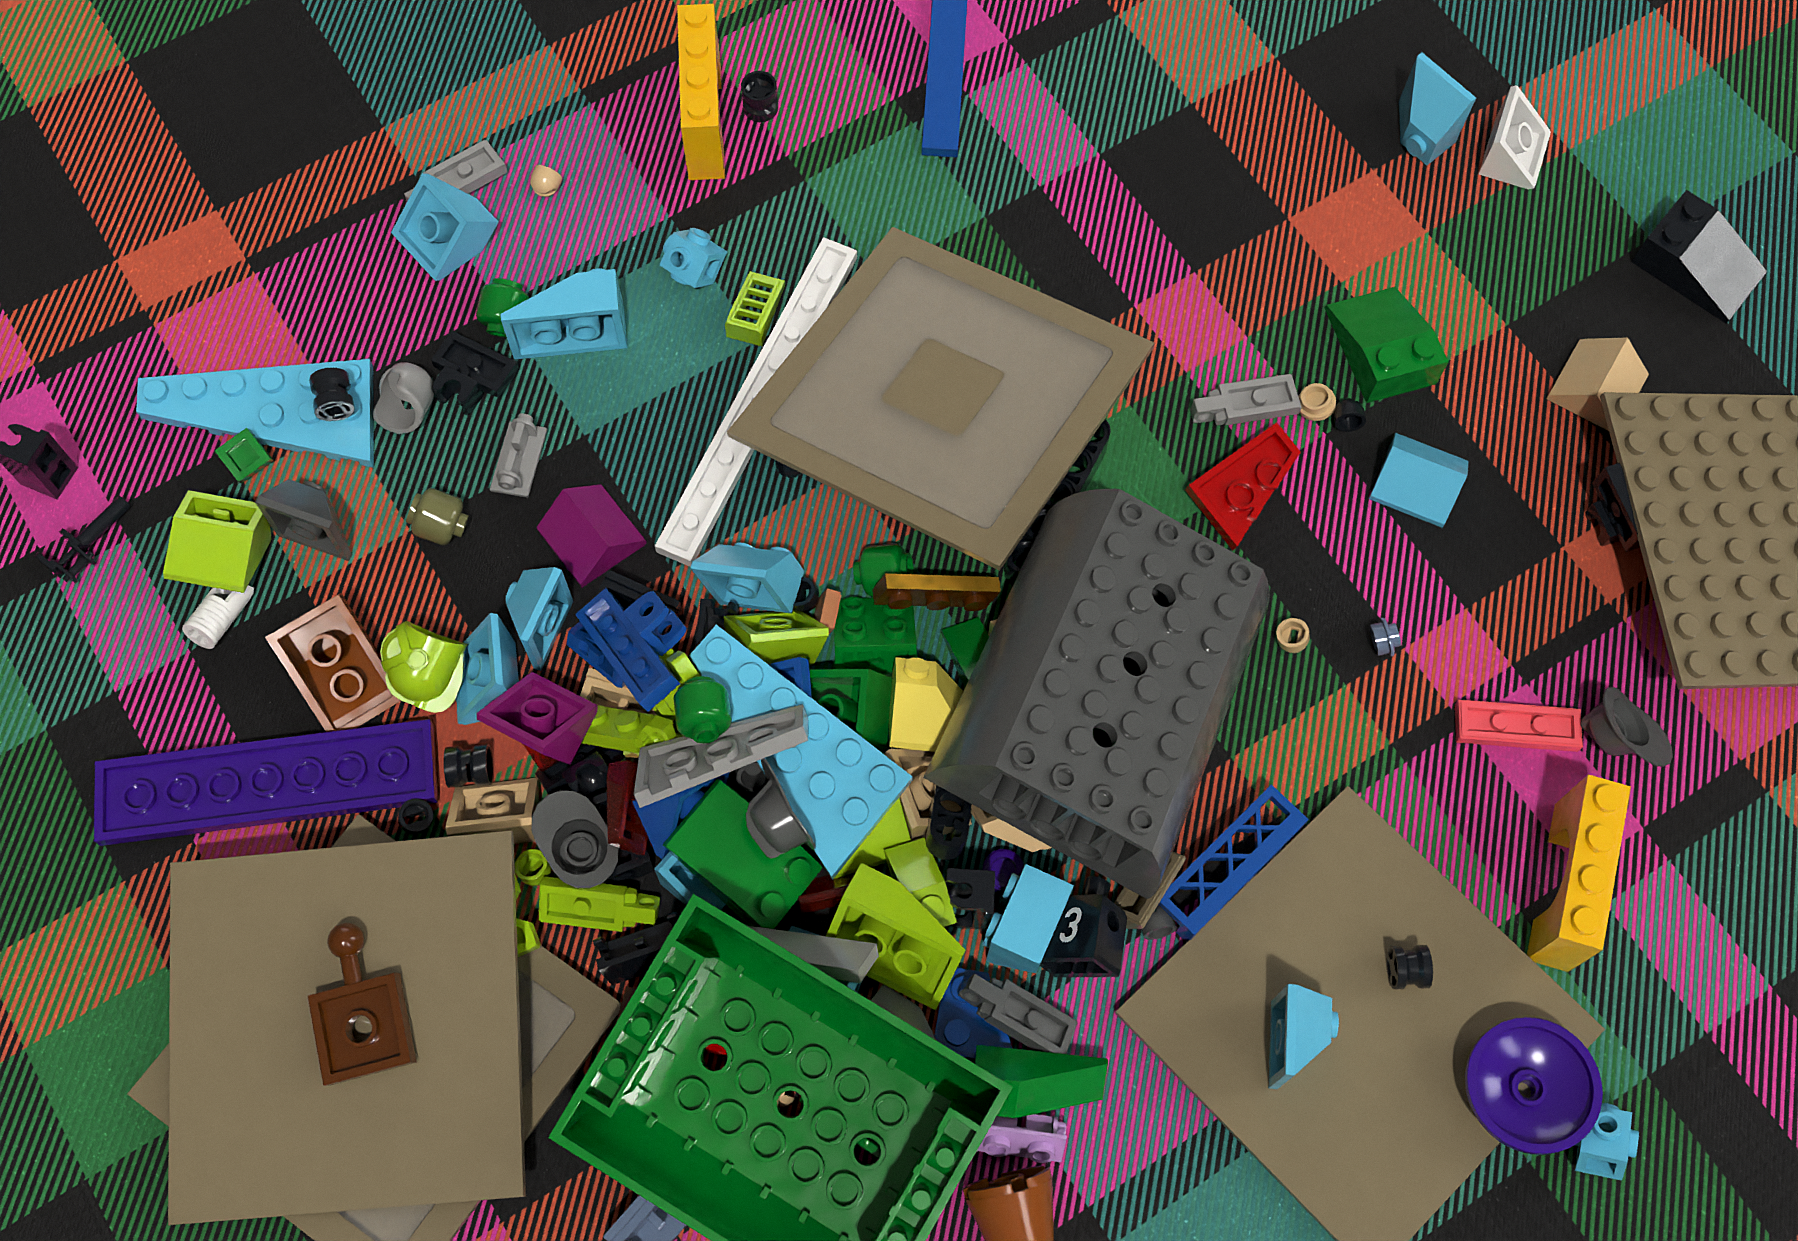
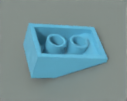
(569, 318)

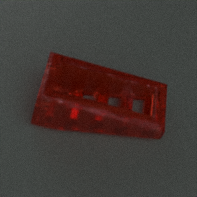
(620, 789)

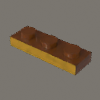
(936, 591)

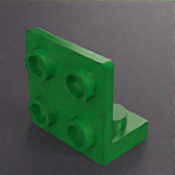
(873, 635)

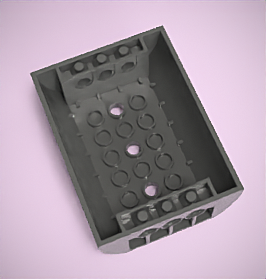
(1098, 589)

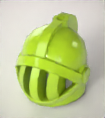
(423, 667)

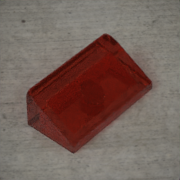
(824, 892)

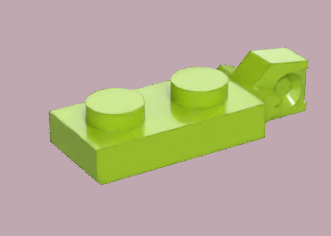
(627, 729)
(596, 907)

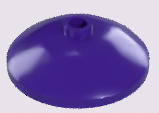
(1561, 1082)

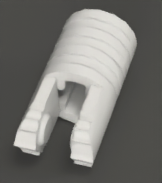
(215, 615)

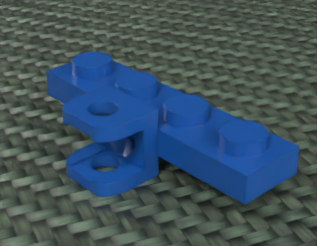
(634, 641)

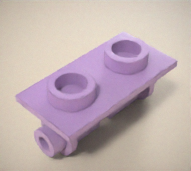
(1040, 1140)

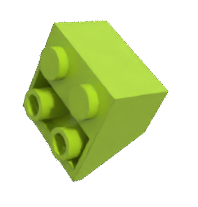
(216, 541)

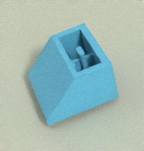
(1029, 920)

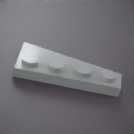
(683, 763)

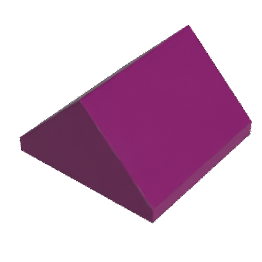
(589, 532)
(541, 716)

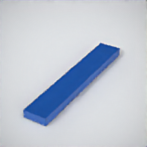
(944, 78)

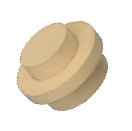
(1317, 402)

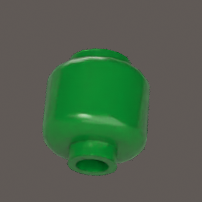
(496, 299)
(879, 560)
(702, 709)

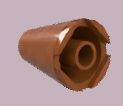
(1014, 1205)

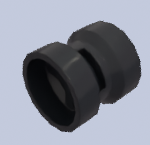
(759, 96)
(331, 393)
(468, 765)

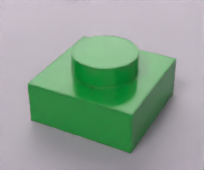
(244, 455)

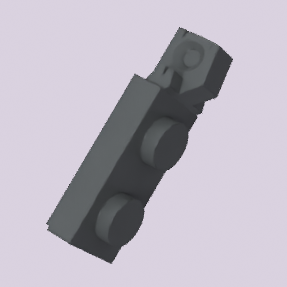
(1019, 1014)

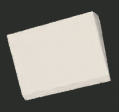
(1516, 142)

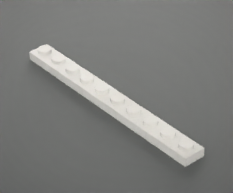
(726, 457)

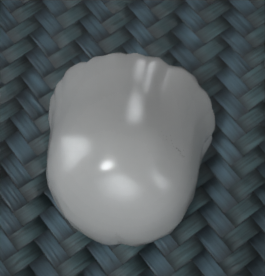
(404, 383)

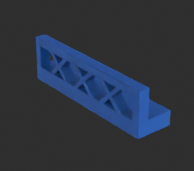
(1236, 879)

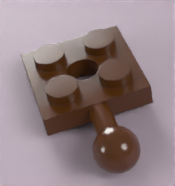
(337, 1009)

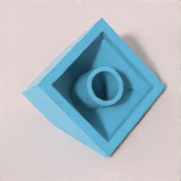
(1432, 110)
(443, 226)
(538, 610)
(1299, 1031)

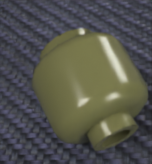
(437, 516)

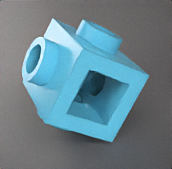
(692, 257)
(1608, 1144)

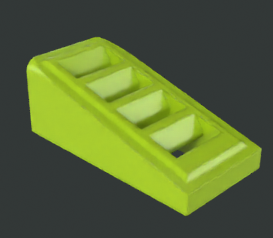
(748, 331)

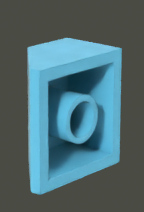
(750, 576)

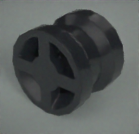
(1409, 967)

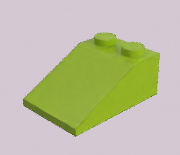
(912, 946)

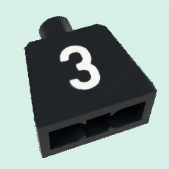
(1088, 935)

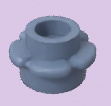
(1385, 637)

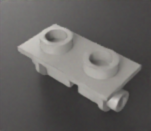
(519, 457)

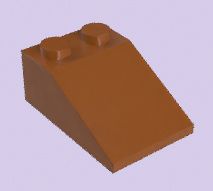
(334, 665)

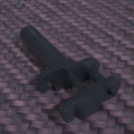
(84, 541)

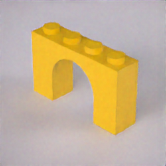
(699, 91)
(1592, 827)

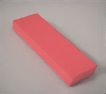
(1518, 725)

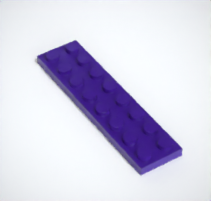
(264, 782)

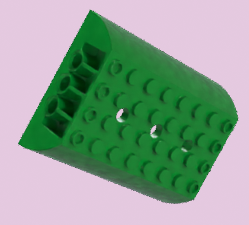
(716, 1140)

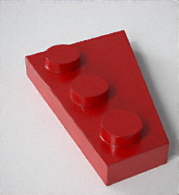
(1241, 484)

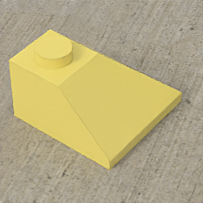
(920, 704)

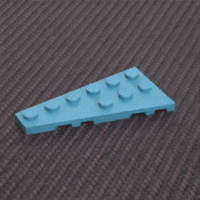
(270, 403)
(831, 781)

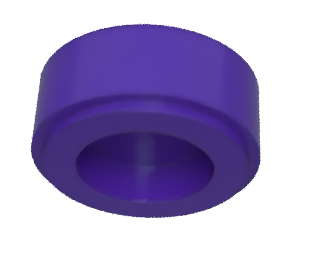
(1004, 863)

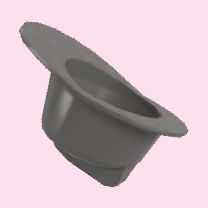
(1626, 729)
(773, 821)
(574, 839)

